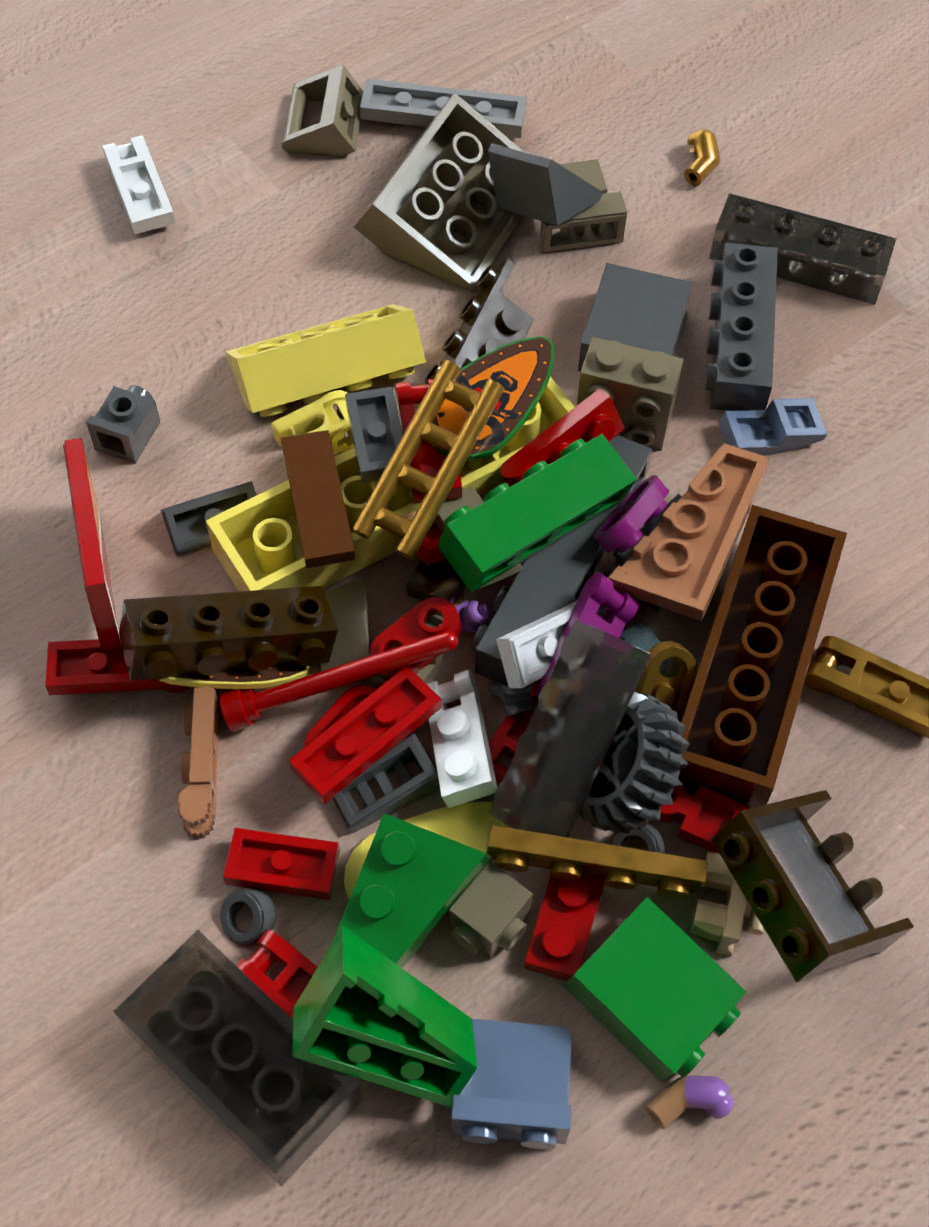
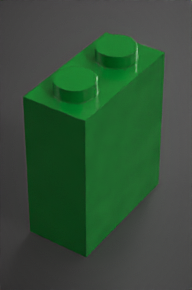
(657, 991)

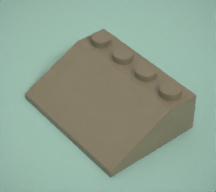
(437, 199)

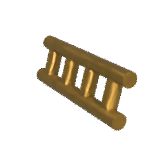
(432, 487)

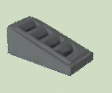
(395, 799)

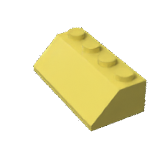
(327, 358)

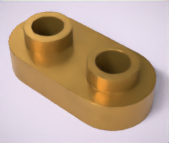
(673, 685)

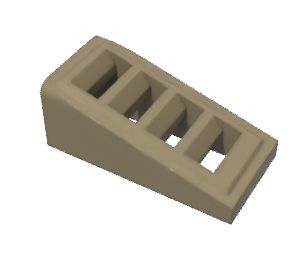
(594, 226)

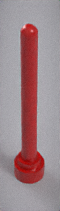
(243, 707)

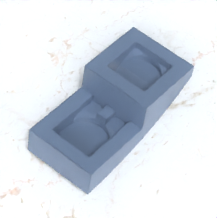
(778, 429)

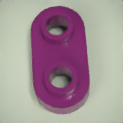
(639, 506)

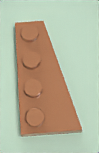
(692, 543)

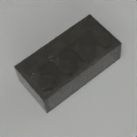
(236, 1057)

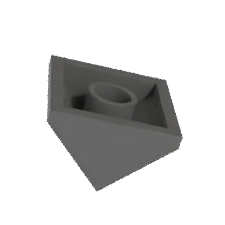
(538, 186)

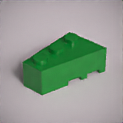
(408, 887)

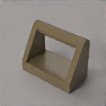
(340, 114)

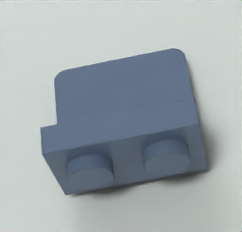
(517, 1086)

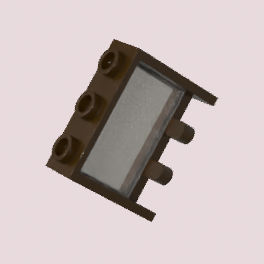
(799, 890)

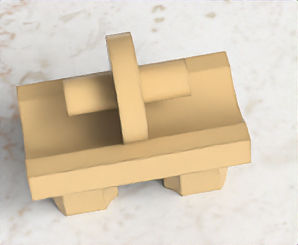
(725, 921)

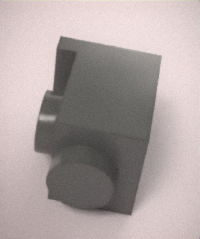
(124, 423)

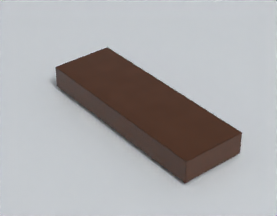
(317, 499)

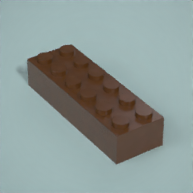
(758, 655)

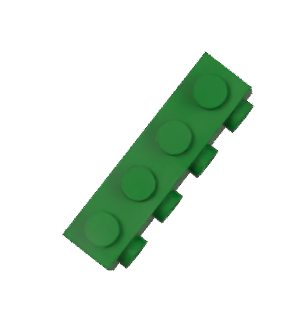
(535, 511)

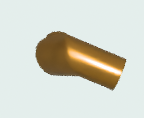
(707, 156)

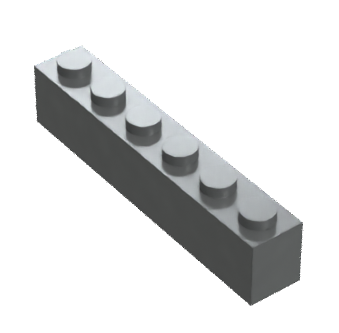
(551, 575)

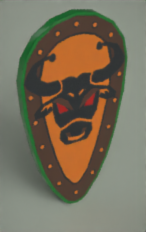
(522, 371)

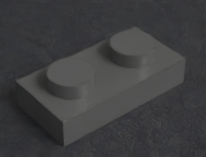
(374, 429)

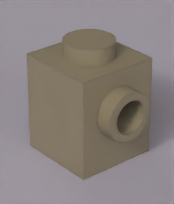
(490, 913)

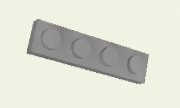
(420, 104)

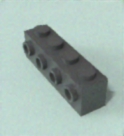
(743, 329)

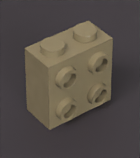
(639, 384)

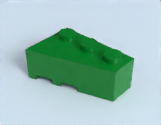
(382, 1025)

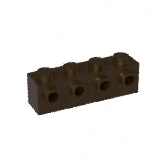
(291, 630)

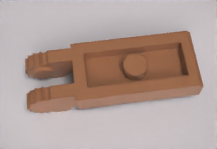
(200, 765)

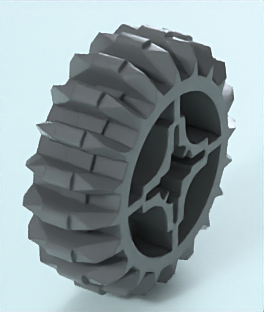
(638, 768)

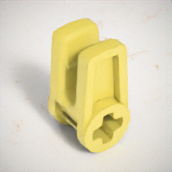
(318, 417)

